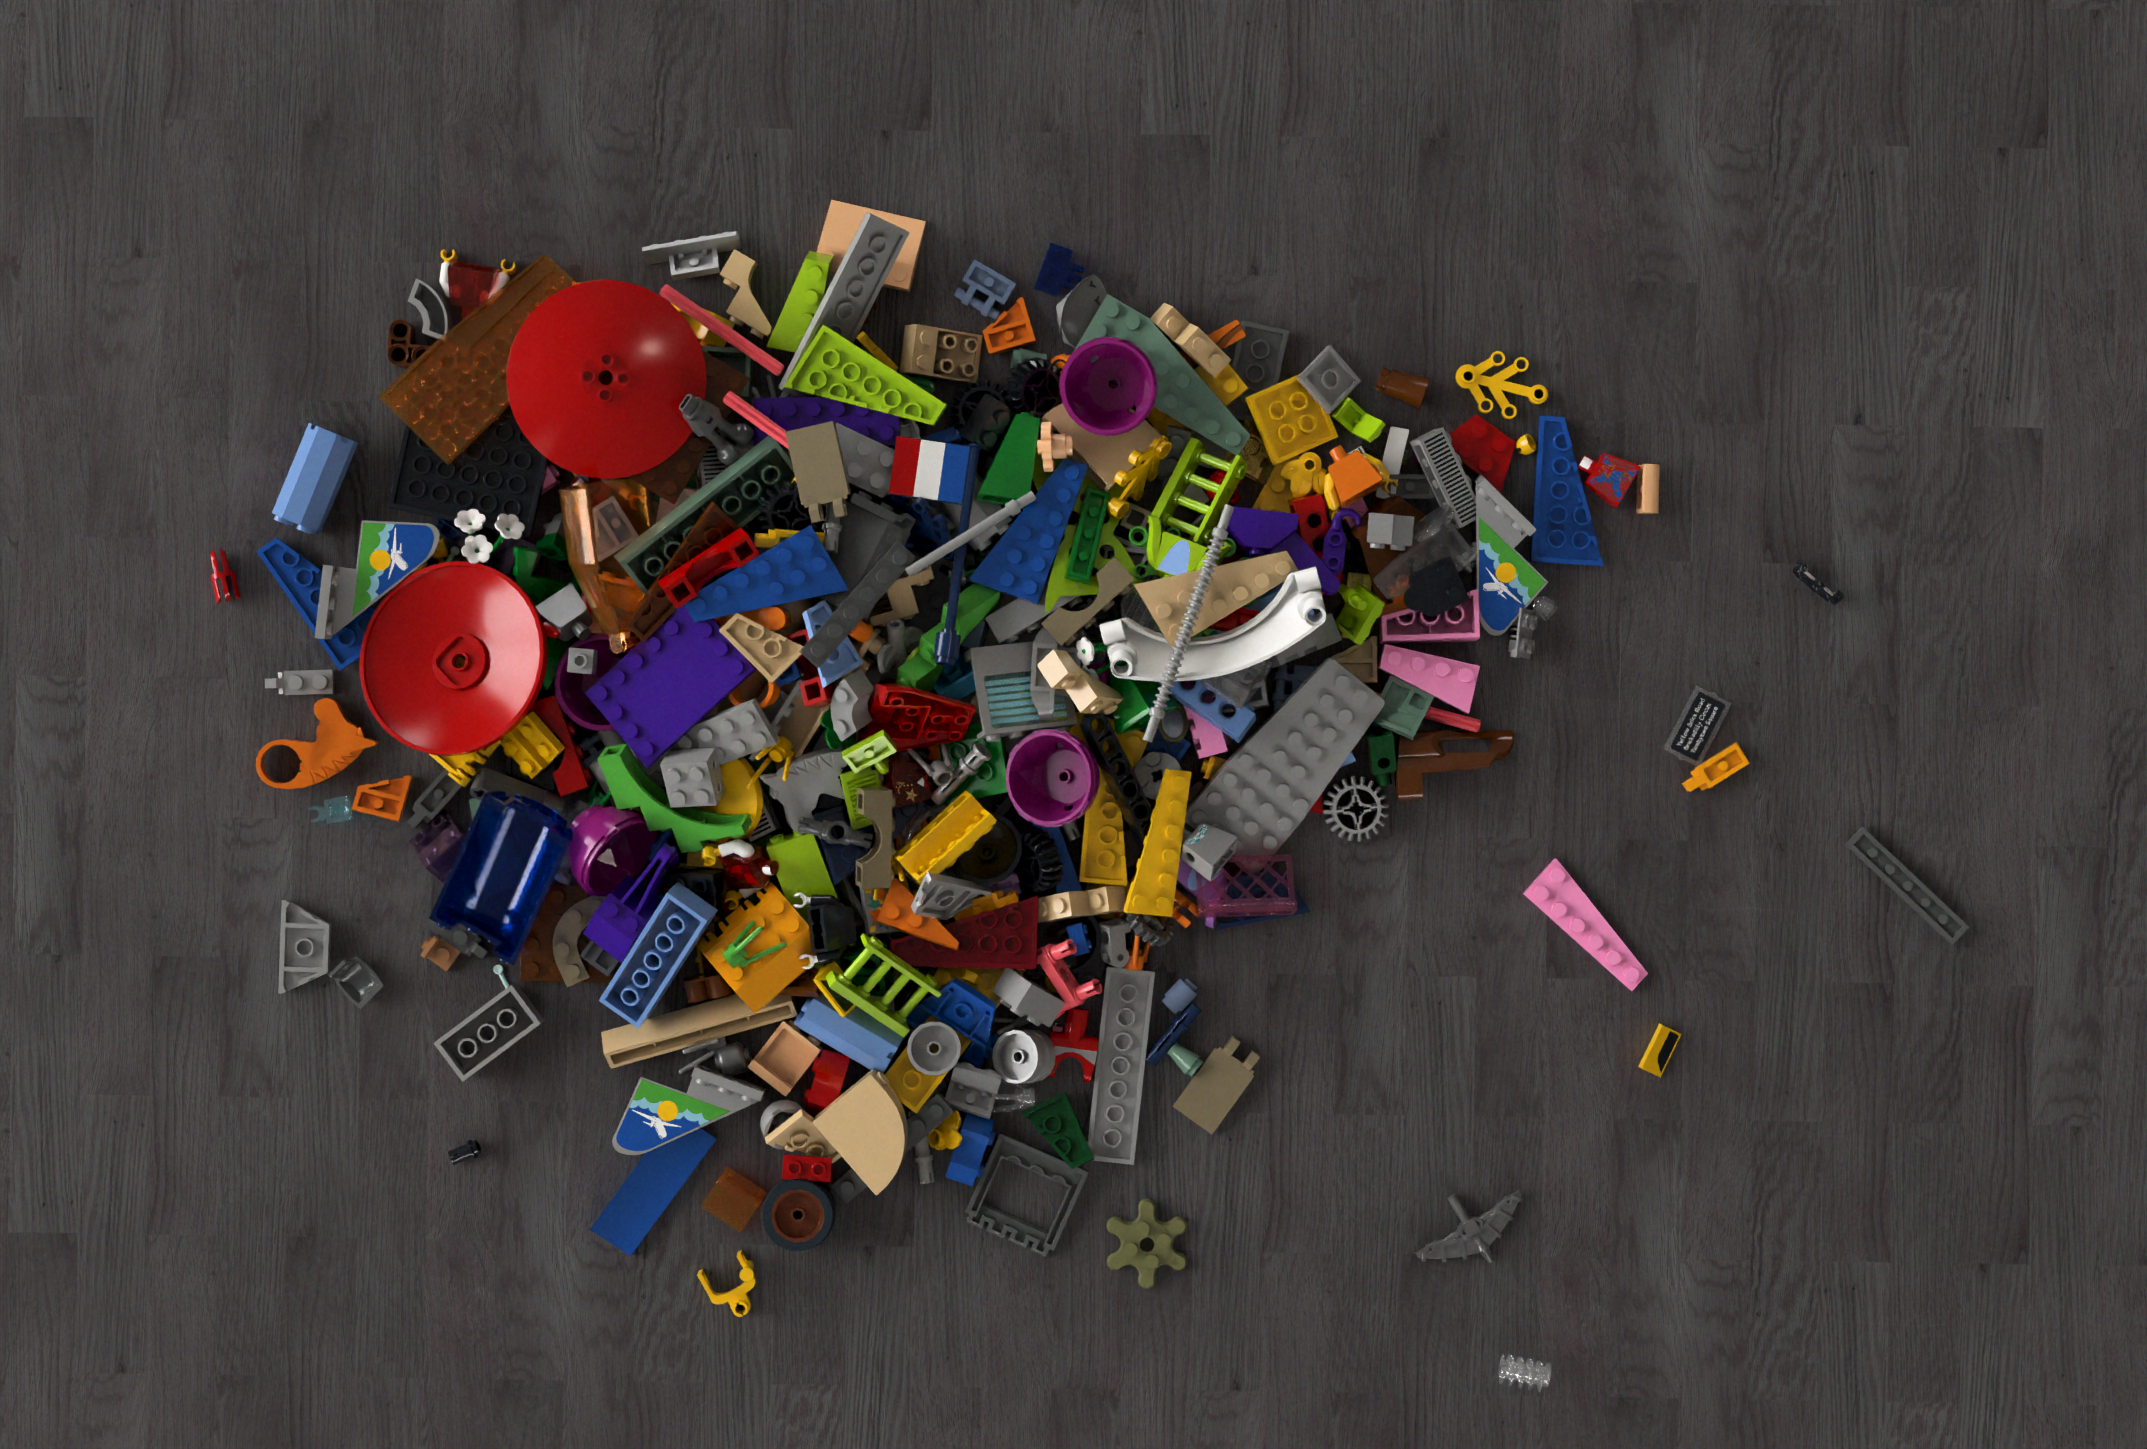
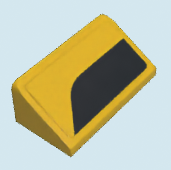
(840, 1003)
(1659, 1050)

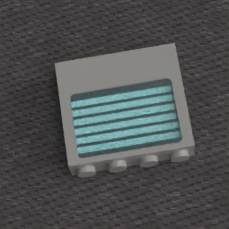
(1004, 695)

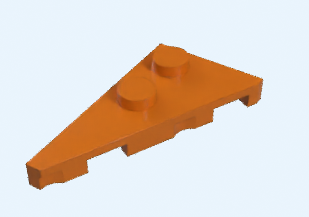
(898, 914)

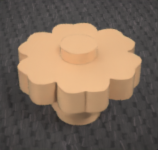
(1053, 446)

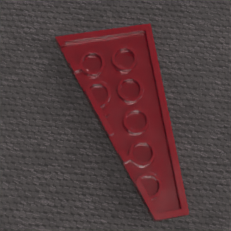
(986, 940)

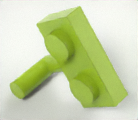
(870, 752)

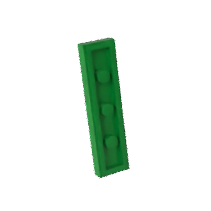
(1087, 535)

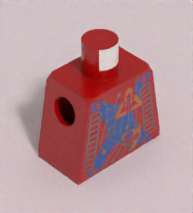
(1608, 477)

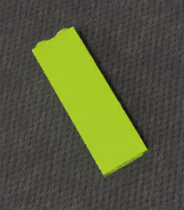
(801, 869)

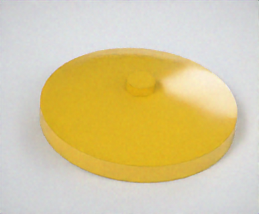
(737, 797)

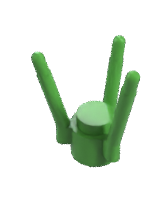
(736, 952)

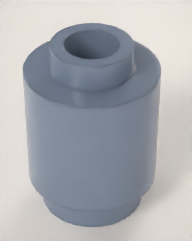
(1180, 995)

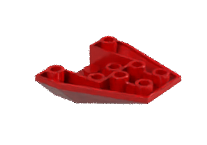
(916, 716)

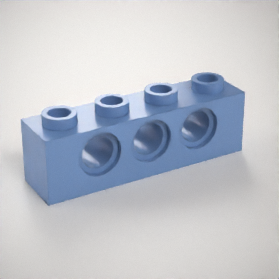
(1234, 726)

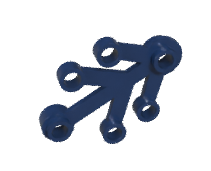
(925, 526)

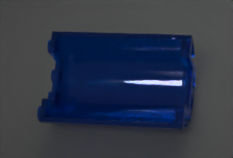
(504, 871)

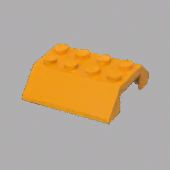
(771, 974)

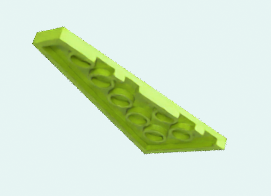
(852, 376)

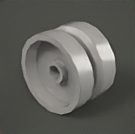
(947, 1042)
(1024, 1056)

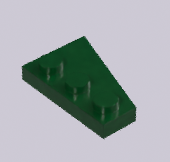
(1061, 1128)

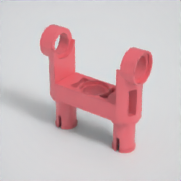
(1052, 962)

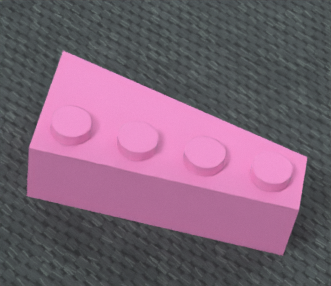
(1412, 626)
(1439, 676)
(1206, 737)

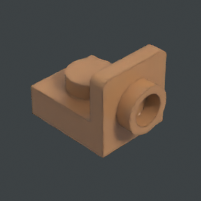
(440, 952)

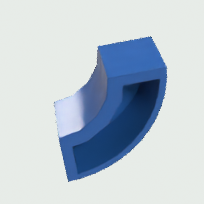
(967, 1157)

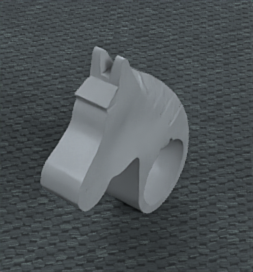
(807, 779)

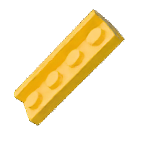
(945, 837)

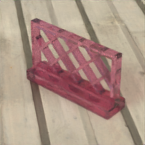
(1252, 906)

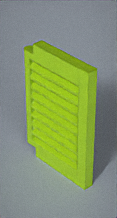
(850, 782)

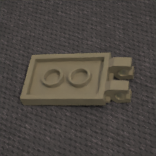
(819, 469)
(1216, 1086)

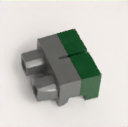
(554, 543)

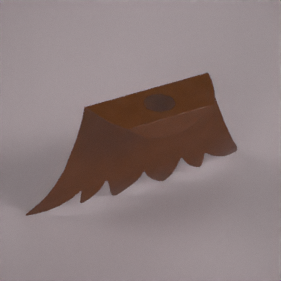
(1379, 558)

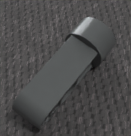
(490, 780)

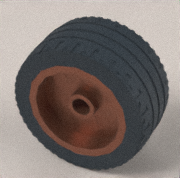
(793, 1232)

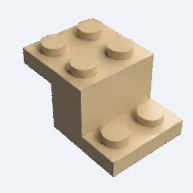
(902, 598)

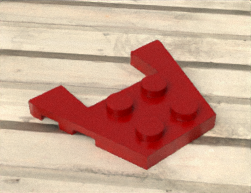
(1483, 449)

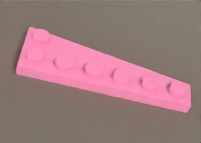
(1574, 913)

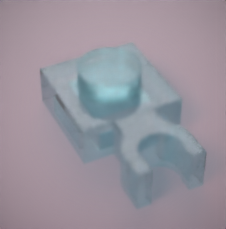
(335, 810)

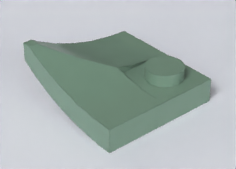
(1403, 707)

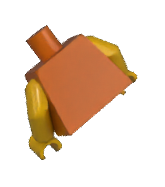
(1353, 478)

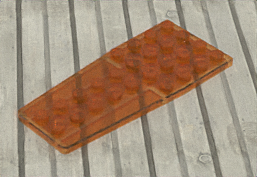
(463, 376)

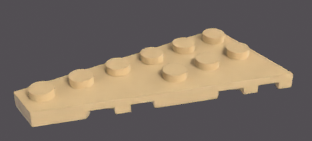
(1229, 590)

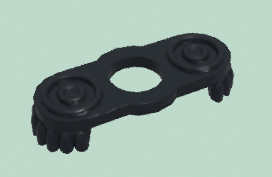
(1800, 572)

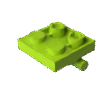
(1359, 612)

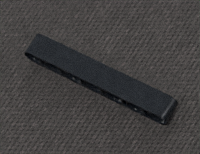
(1124, 775)

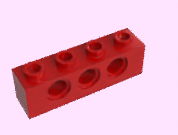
(1305, 507)

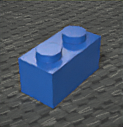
(1078, 934)

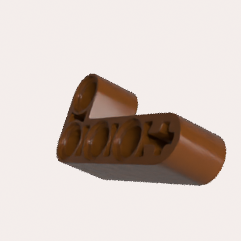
(404, 343)

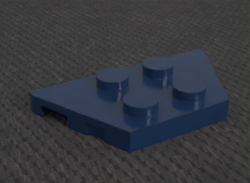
(1258, 892)

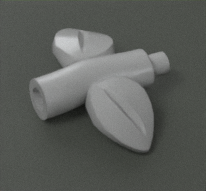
(900, 642)

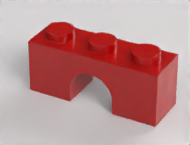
(812, 691)

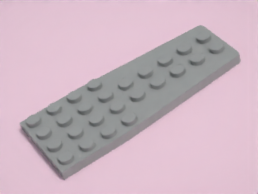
(1287, 762)

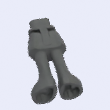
(703, 419)

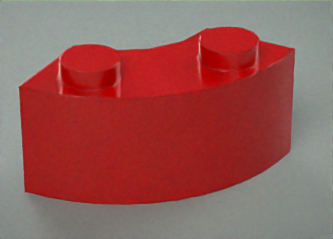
(828, 1081)

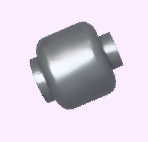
(732, 1059)

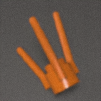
(1136, 957)

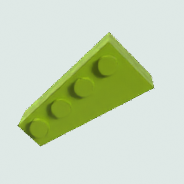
(802, 302)

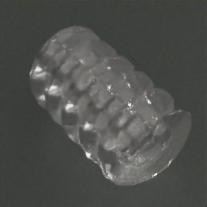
(1523, 1373)

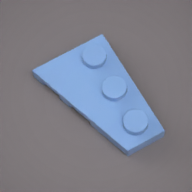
(843, 658)

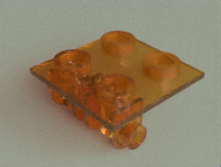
(733, 1199)

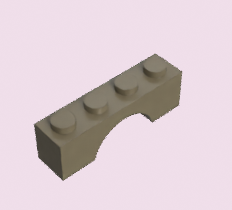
(1111, 580)
(875, 867)

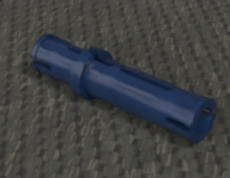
(1173, 1033)

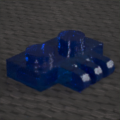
(1057, 271)

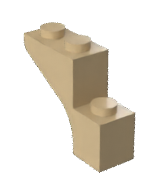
(744, 307)
(1190, 339)
(1085, 691)
(1081, 903)

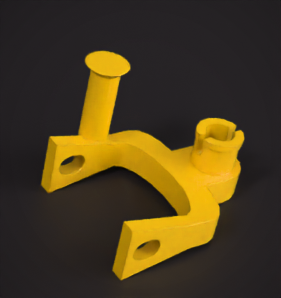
(736, 1295)

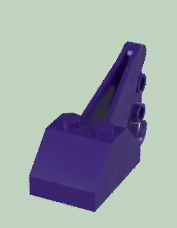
(1269, 532)
(630, 906)

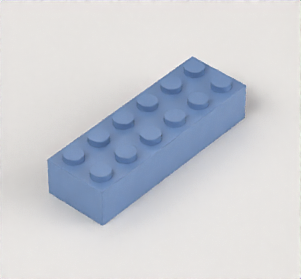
(658, 955)

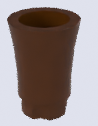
(1403, 386)

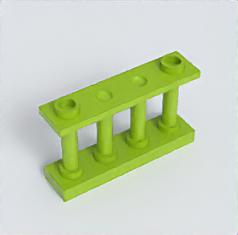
(1183, 476)
(879, 1007)

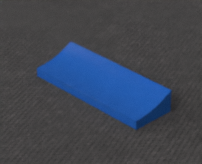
(651, 1190)

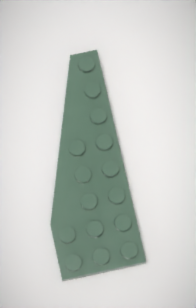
(1179, 388)

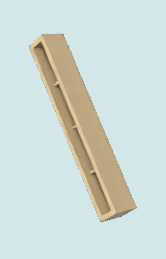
(690, 1027)

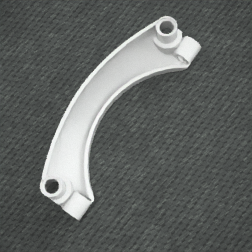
(1265, 635)

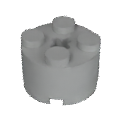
(1151, 768)

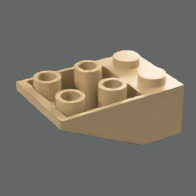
(940, 353)

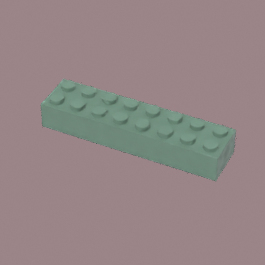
(734, 491)

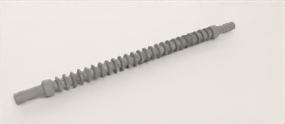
(1219, 535)

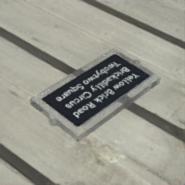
(1697, 726)

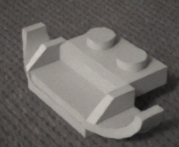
(1040, 690)

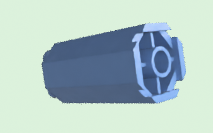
(314, 479)
(854, 1035)

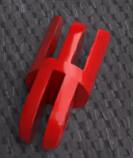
(223, 576)

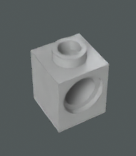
(582, 661)

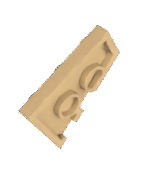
(761, 647)
(802, 1135)

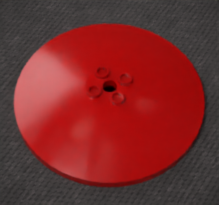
(596, 426)
(414, 649)

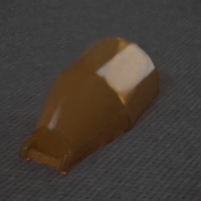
(604, 583)

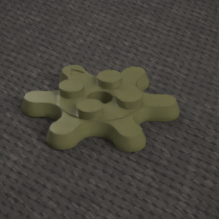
(1146, 1226)

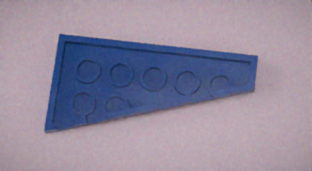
(1559, 502)
(1028, 548)
(780, 575)
(302, 585)

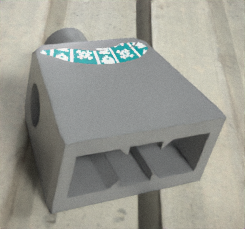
(1207, 849)

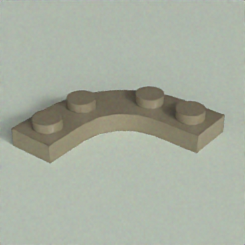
(567, 936)

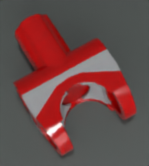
(1075, 1043)

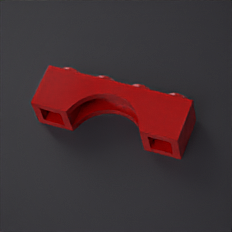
(726, 554)
(571, 774)

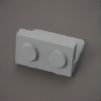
(973, 1089)

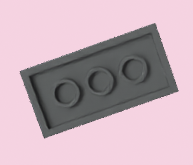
(1257, 362)

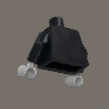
(830, 927)

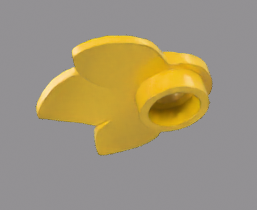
(1303, 478)
(946, 1133)

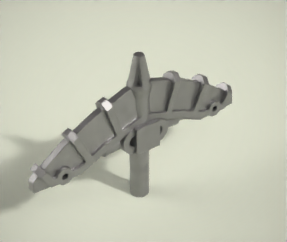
(1474, 1232)

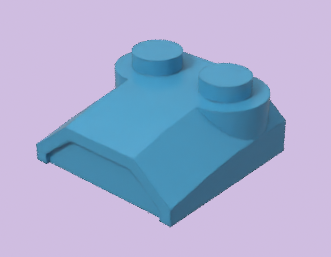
(956, 680)

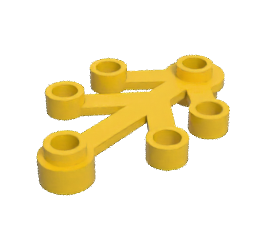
(1497, 384)
(1148, 470)

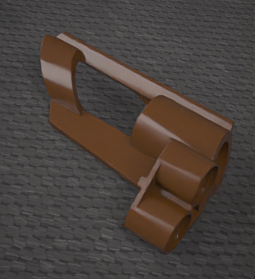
(1426, 756)
(710, 983)

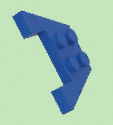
(962, 1010)

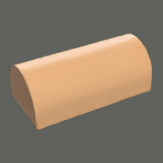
(1647, 489)

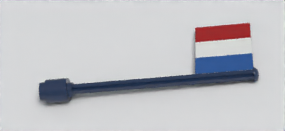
(943, 475)

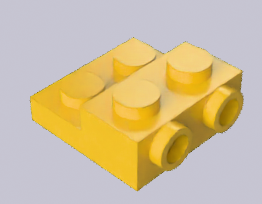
(532, 745)

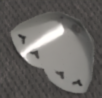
(1078, 309)

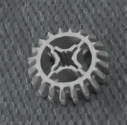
(1376, 806)

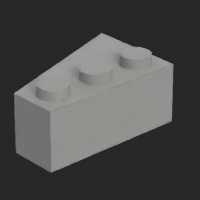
(1321, 637)

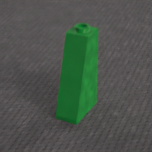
(1014, 462)

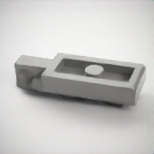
(303, 682)

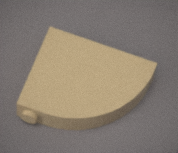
(1101, 453)
(867, 1129)

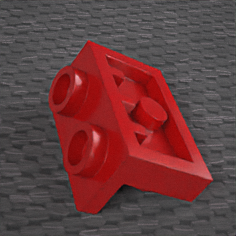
(807, 1167)

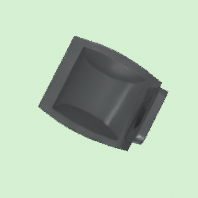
(357, 981)

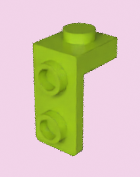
(1357, 420)

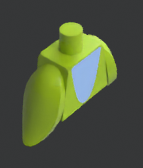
(1173, 554)

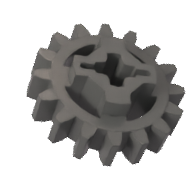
(1151, 928)

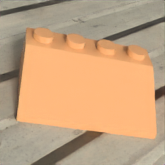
(842, 225)

